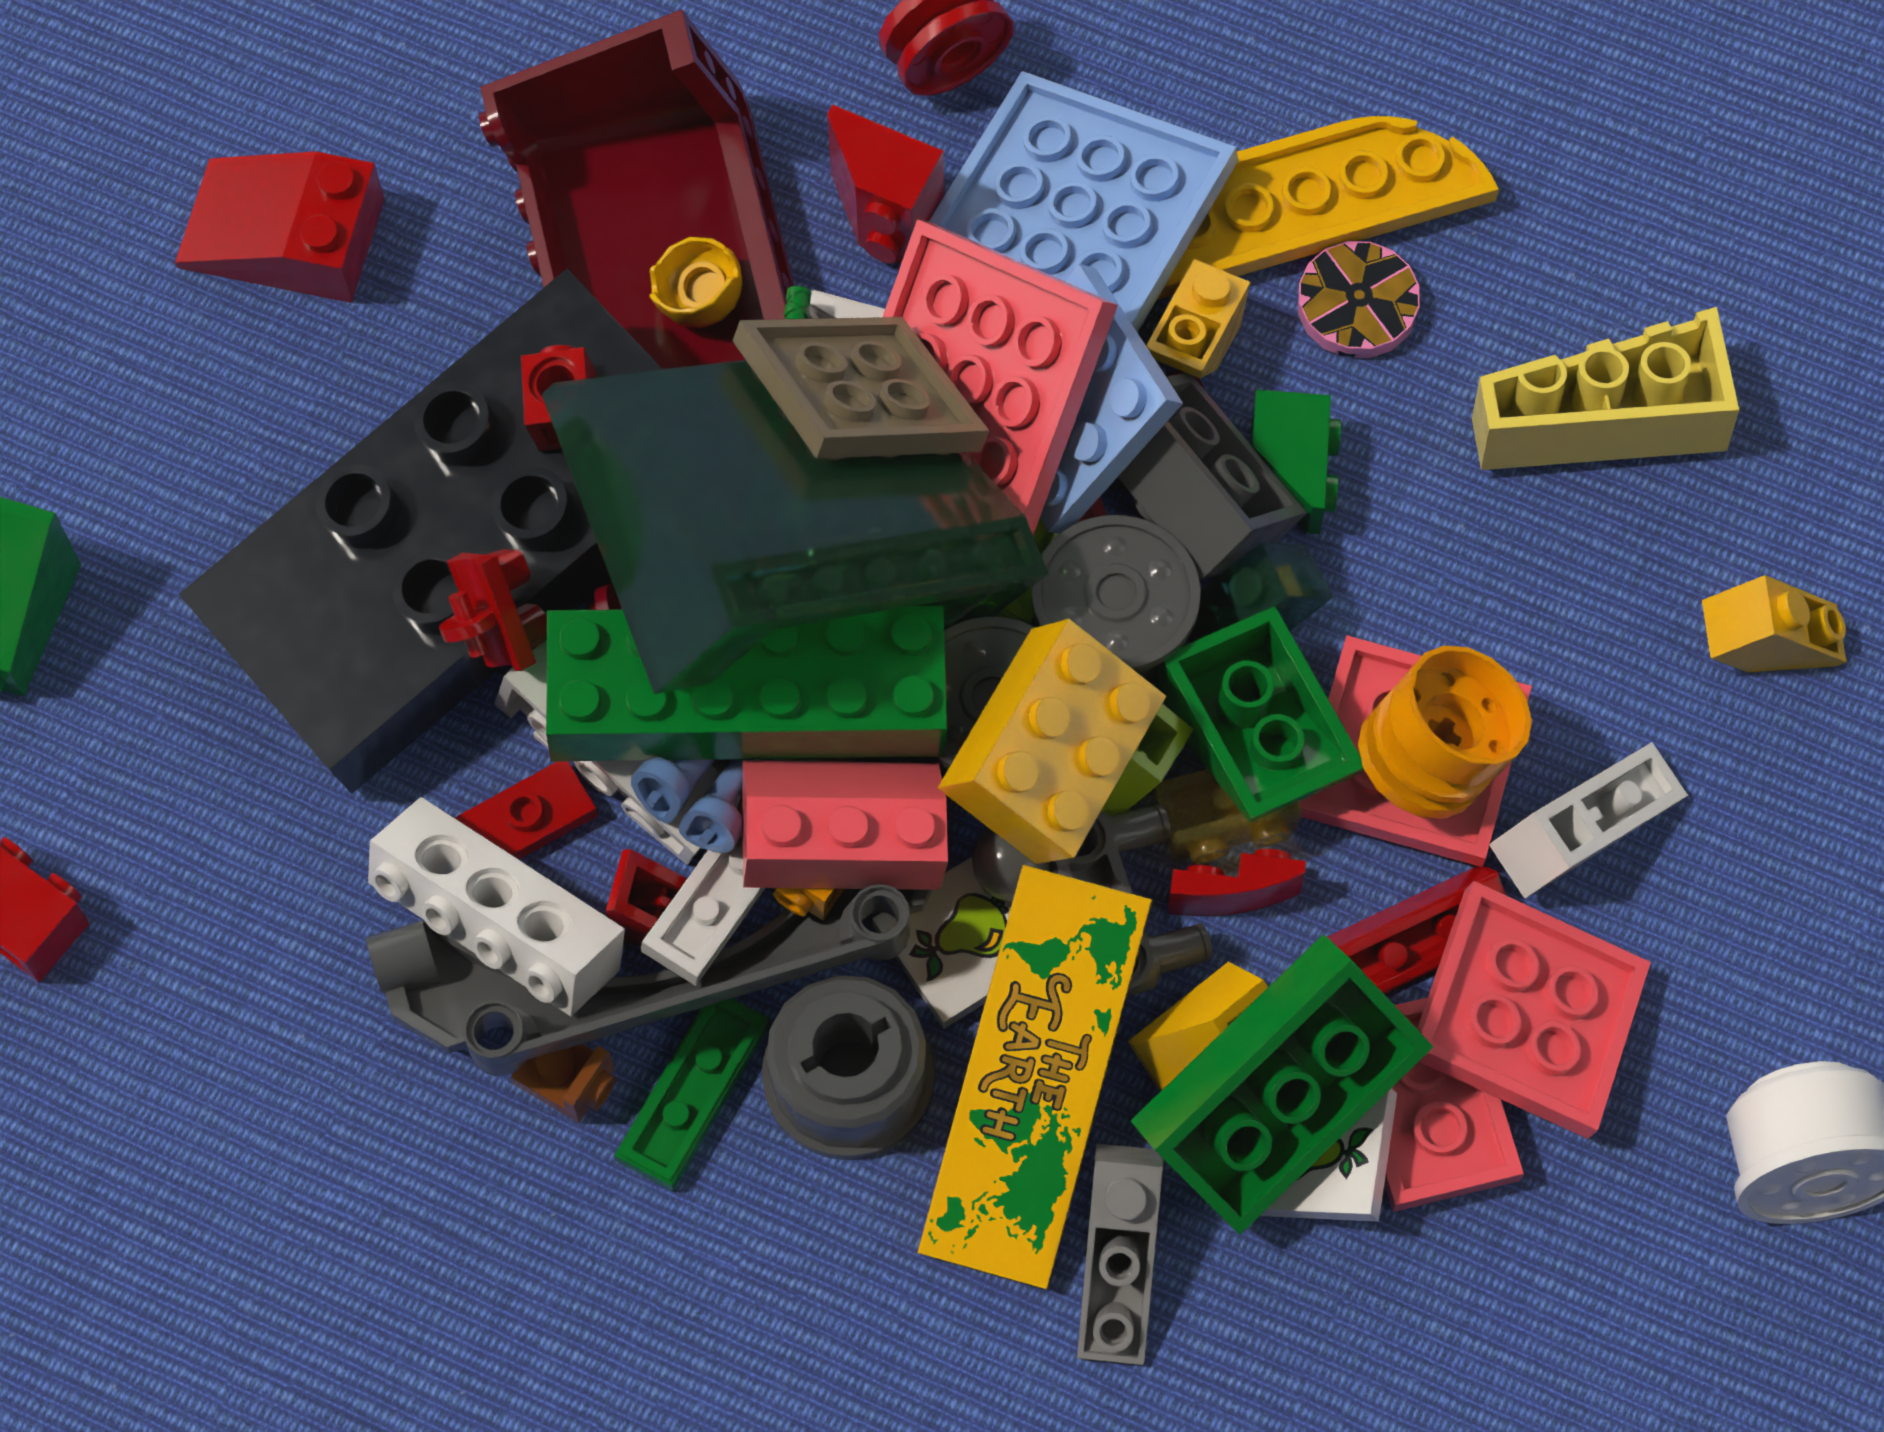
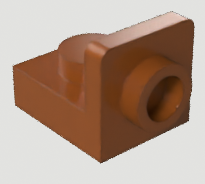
(569, 1079)

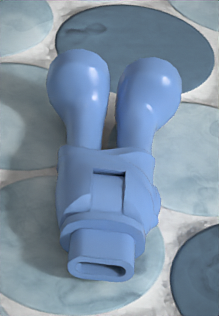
(713, 818)

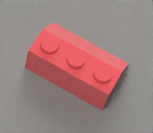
(843, 825)

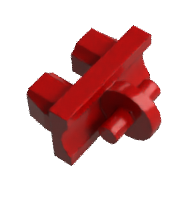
(486, 611)

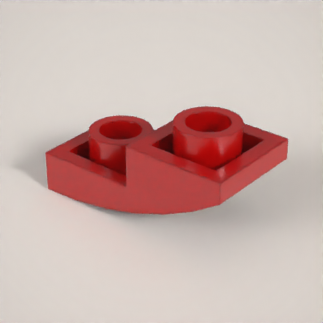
(1261, 881)

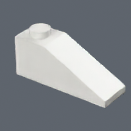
(1587, 820)

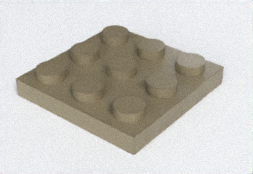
(860, 387)

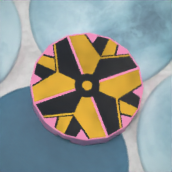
(1358, 299)

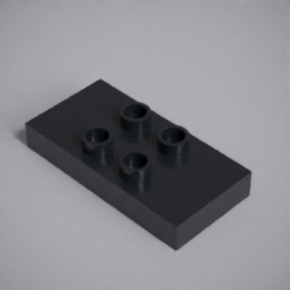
(352, 577)

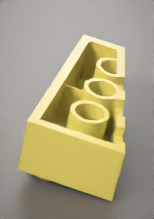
(1613, 401)

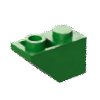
(1295, 440)

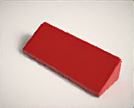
(1412, 934)

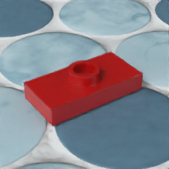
(532, 811)

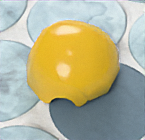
(696, 282)

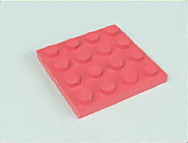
(1010, 345)

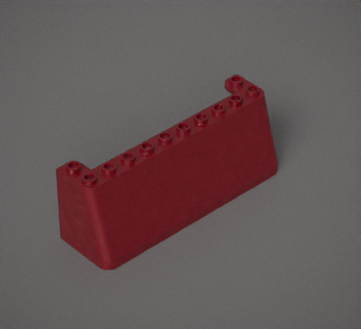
(631, 155)

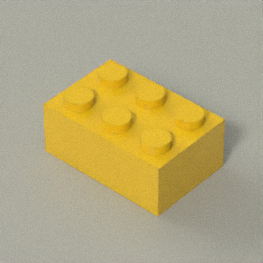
(1052, 742)

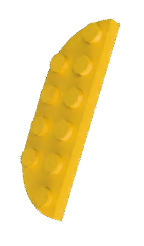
(1333, 189)

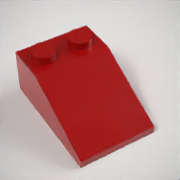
(285, 222)

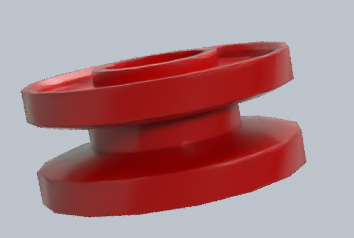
(944, 41)

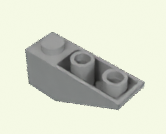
(1120, 1254)

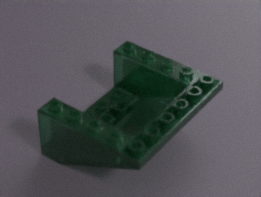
(737, 530)

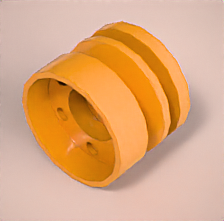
(1444, 732)

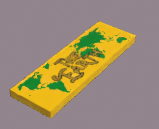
(1035, 1076)

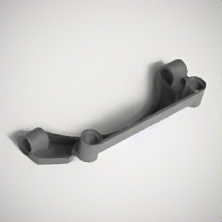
(455, 998)

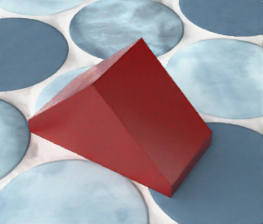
(640, 894)

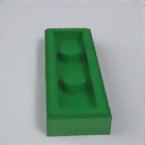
(692, 1091)

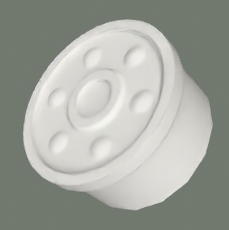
(1809, 1143)

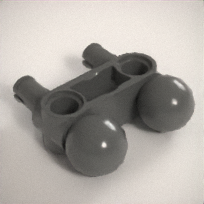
(1000, 864)

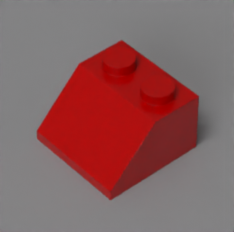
(883, 181)

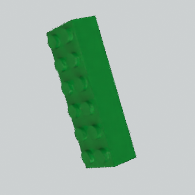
(800, 693)

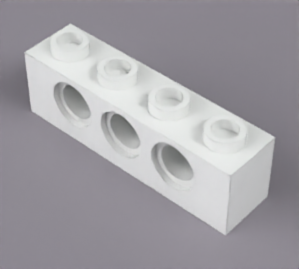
(495, 906)

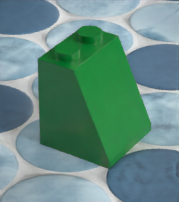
(34, 584)

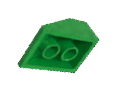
(1258, 715)

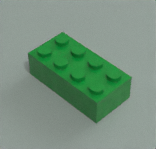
(1281, 1084)

